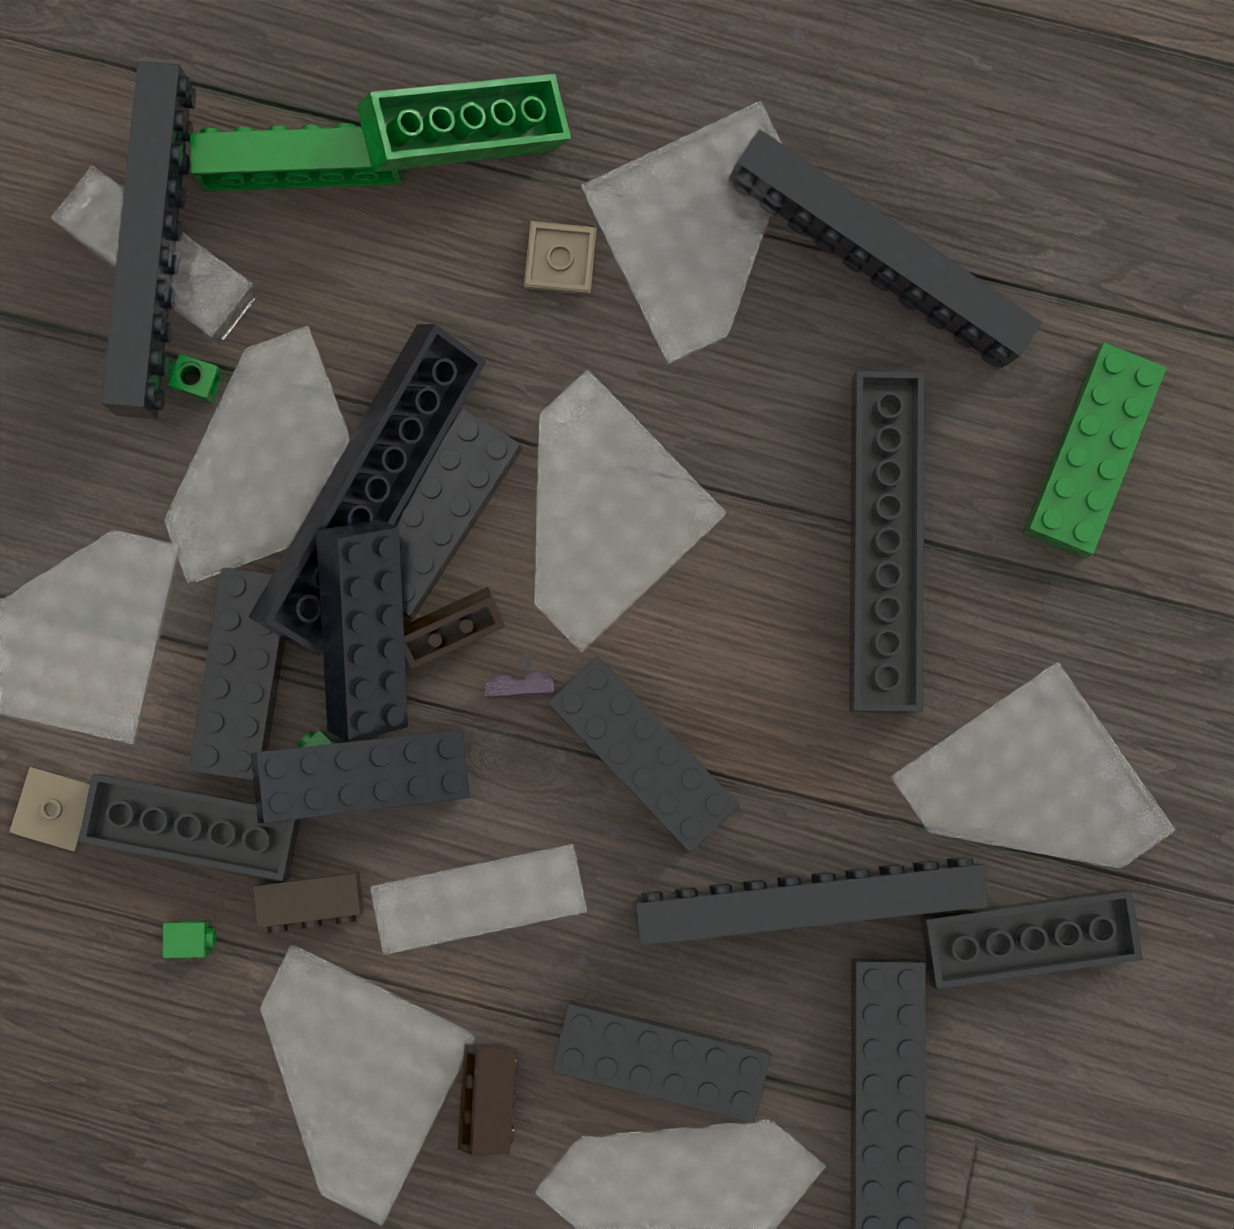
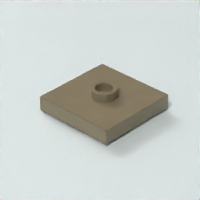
(560, 258)
(51, 809)

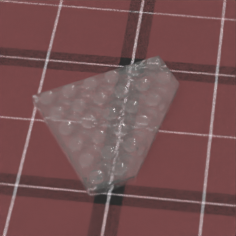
(685, 231)
(259, 459)
(607, 511)
(87, 637)
(1036, 780)
(359, 1076)
(682, 1178)

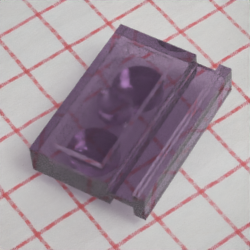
(504, 686)

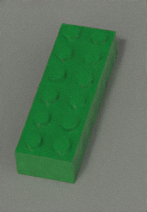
(462, 122)
(284, 159)
(1094, 450)

